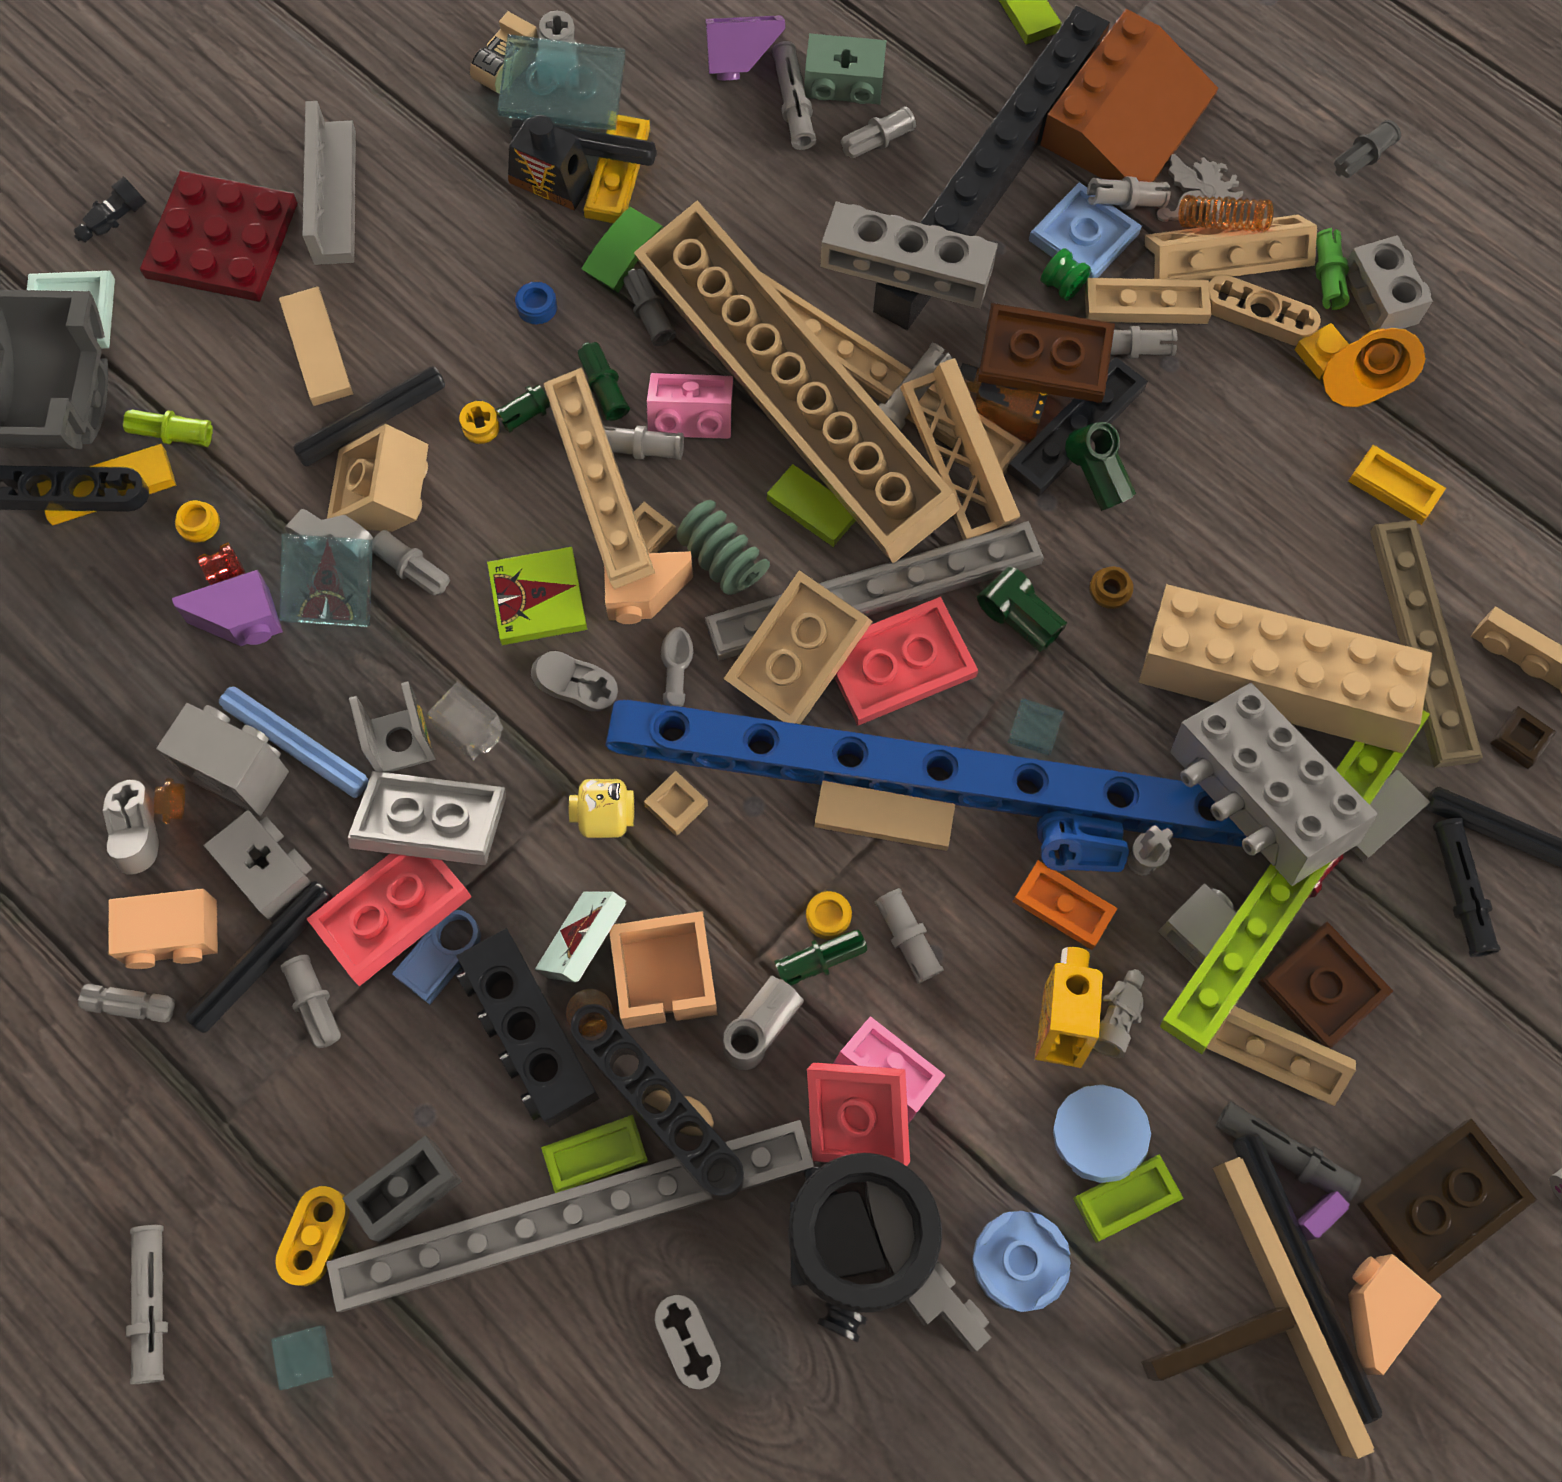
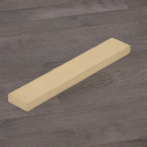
(598, 479)
(1286, 1291)

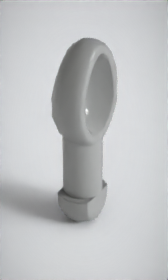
(676, 657)

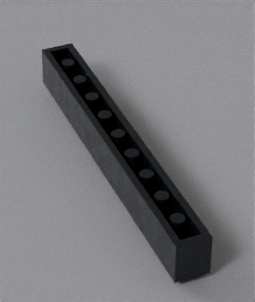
(1002, 149)

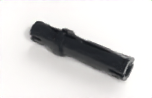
(1467, 891)

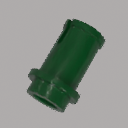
(523, 408)

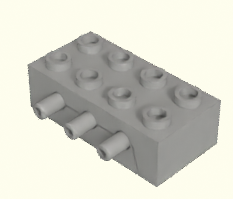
(1271, 784)

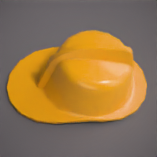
(1373, 367)

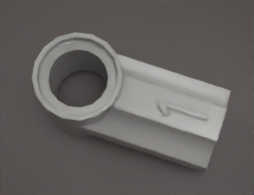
(761, 1020)

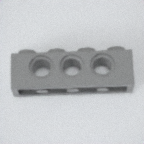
(924, 270)

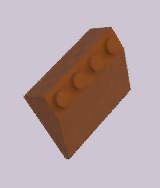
(1129, 103)

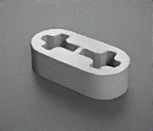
(676, 1347)

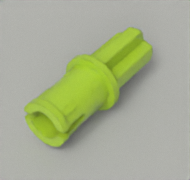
(168, 427)

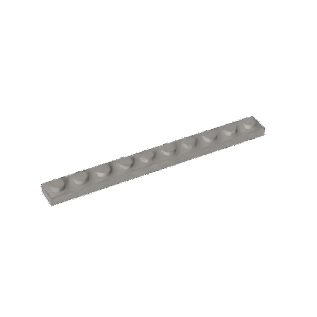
(557, 1220)

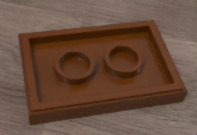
(1046, 352)

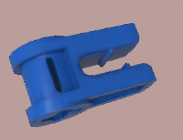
(1084, 845)

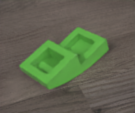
(616, 249)

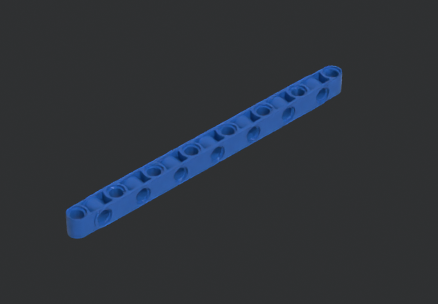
(901, 767)

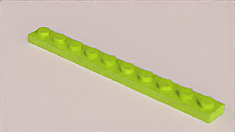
(1263, 920)

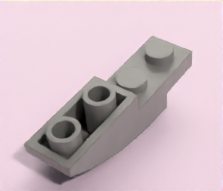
(895, 1237)

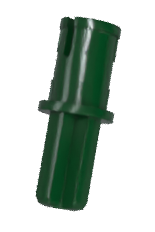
(603, 381)
(820, 957)

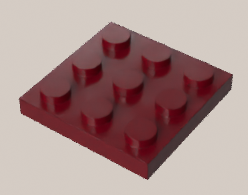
(219, 236)

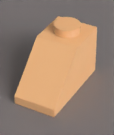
(650, 594)
(1387, 1310)

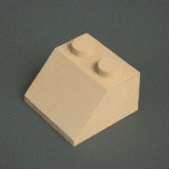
(380, 479)

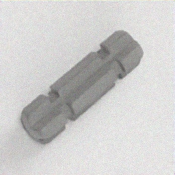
(126, 1003)

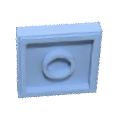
(1089, 231)

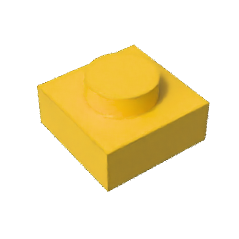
(1319, 348)

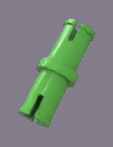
(1332, 269)

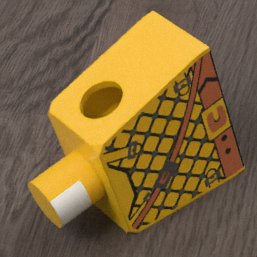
(1070, 1010)

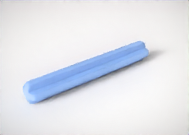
(294, 742)

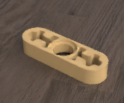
(1275, 302)

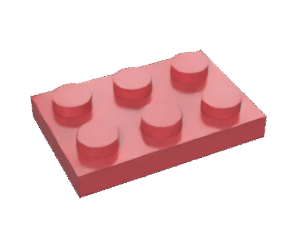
(904, 662)
(387, 912)

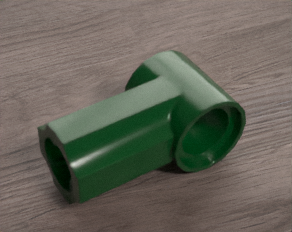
(1103, 466)
(1013, 601)

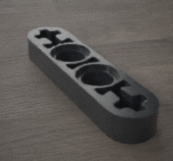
(63, 483)

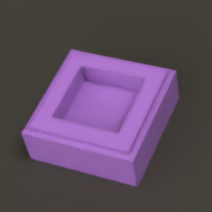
(1322, 1215)

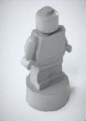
(1123, 1010)

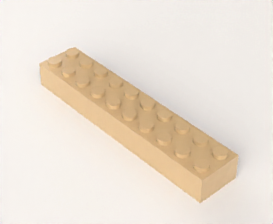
(798, 383)

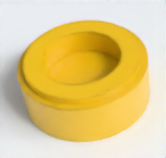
(828, 915)

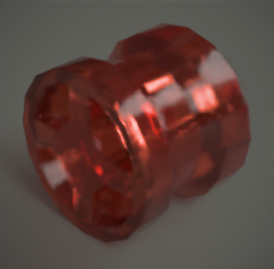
(221, 565)

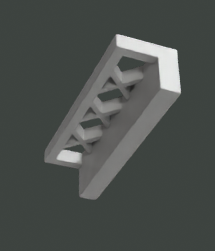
(329, 188)

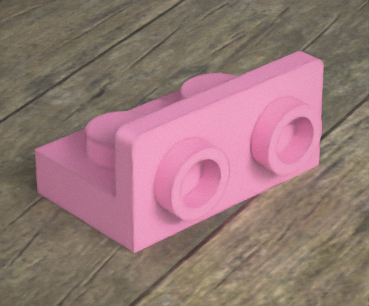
(690, 405)
(878, 1047)

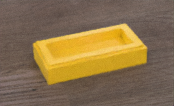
(1397, 484)

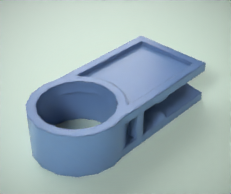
(431, 965)

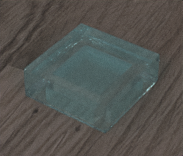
(1035, 727)
(302, 1357)

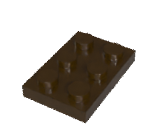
(1446, 1202)

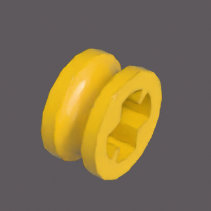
(475, 410)

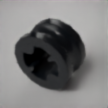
(842, 1322)

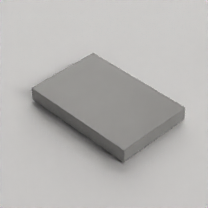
(427, 818)

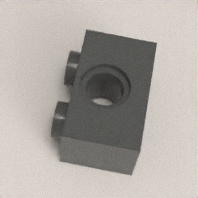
(402, 1189)

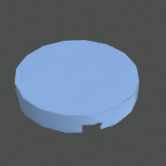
(1101, 1133)
(1021, 1261)

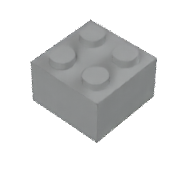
(223, 757)

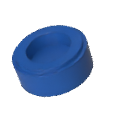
(536, 303)

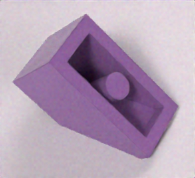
(233, 609)

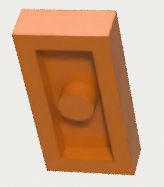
(1065, 905)

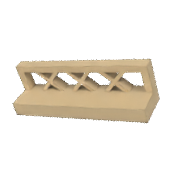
(1216, 252)
(973, 442)

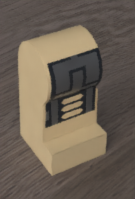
(489, 61)

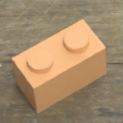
(163, 928)

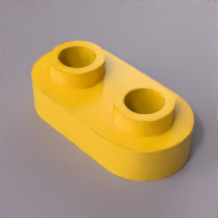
(312, 1235)

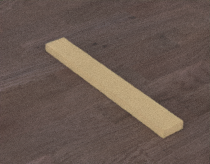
(882, 374)

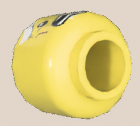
(602, 808)

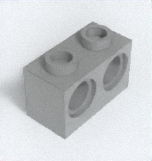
(1387, 285)

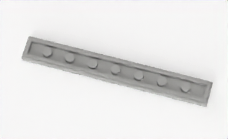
(897, 583)

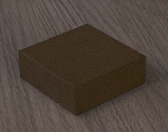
(1523, 737)

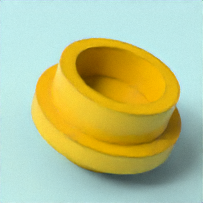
(197, 521)

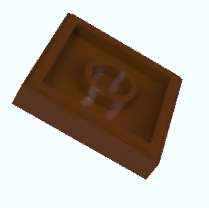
(1325, 986)

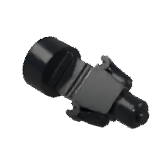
(104, 215)

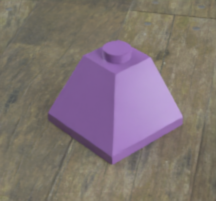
(739, 43)

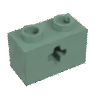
(844, 68)

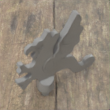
(1209, 185)

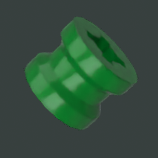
(1065, 274)

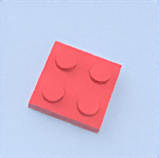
(857, 1111)

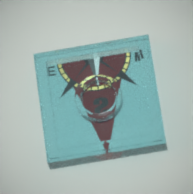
(325, 579)

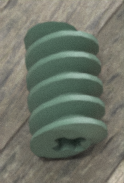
(717, 549)

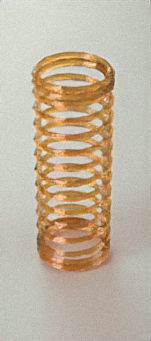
(1257, 219)

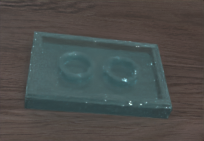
(562, 81)

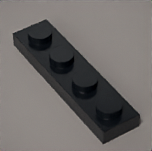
(1046, 455)

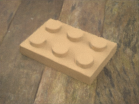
(798, 649)

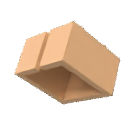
(662, 970)

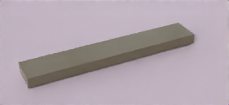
(1422, 626)

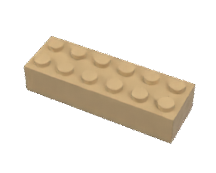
(1304, 668)

